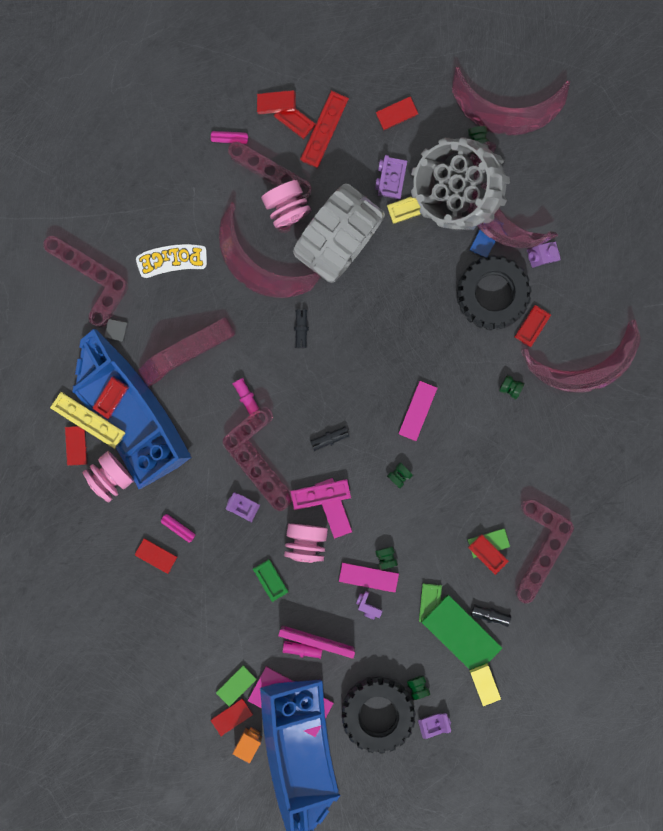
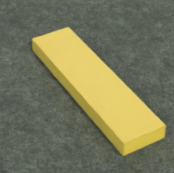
(87, 420)

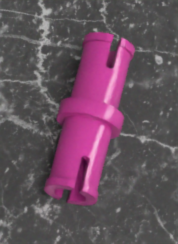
(246, 396)
(302, 650)

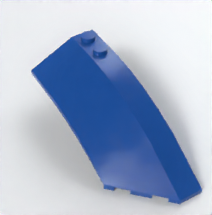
(151, 440)
(297, 760)

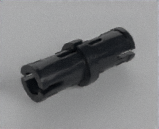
(301, 328)
(329, 438)
(491, 615)

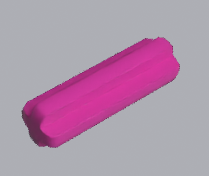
(229, 137)
(178, 528)

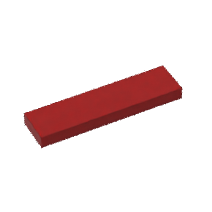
(324, 129)

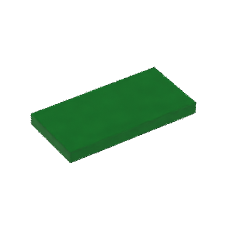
(461, 634)

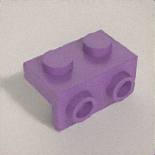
(391, 178)

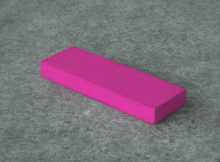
(417, 410)
(320, 494)
(336, 516)
(368, 577)

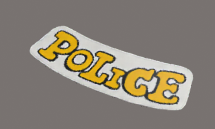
(171, 259)

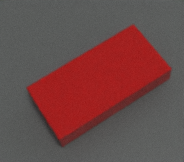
(276, 102)
(397, 113)
(296, 122)
(532, 326)
(111, 397)
(76, 446)
(488, 554)
(156, 556)
(231, 717)

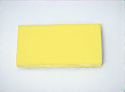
(403, 209)
(485, 684)

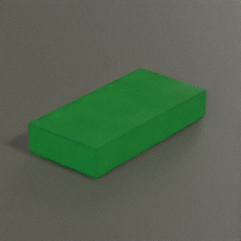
(270, 580)

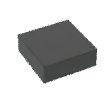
(116, 330)

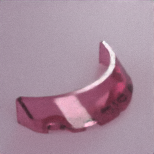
(503, 119)
(501, 228)
(250, 273)
(593, 377)

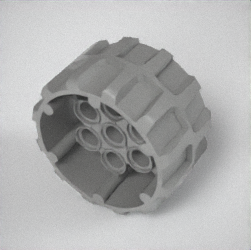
(432, 167)
(338, 232)

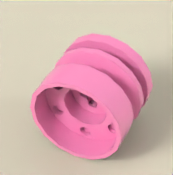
(286, 204)
(107, 477)
(305, 542)

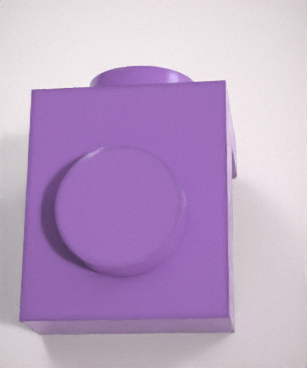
(543, 254)
(242, 506)
(370, 611)
(434, 725)

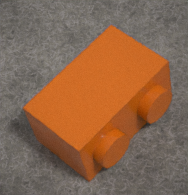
(248, 744)

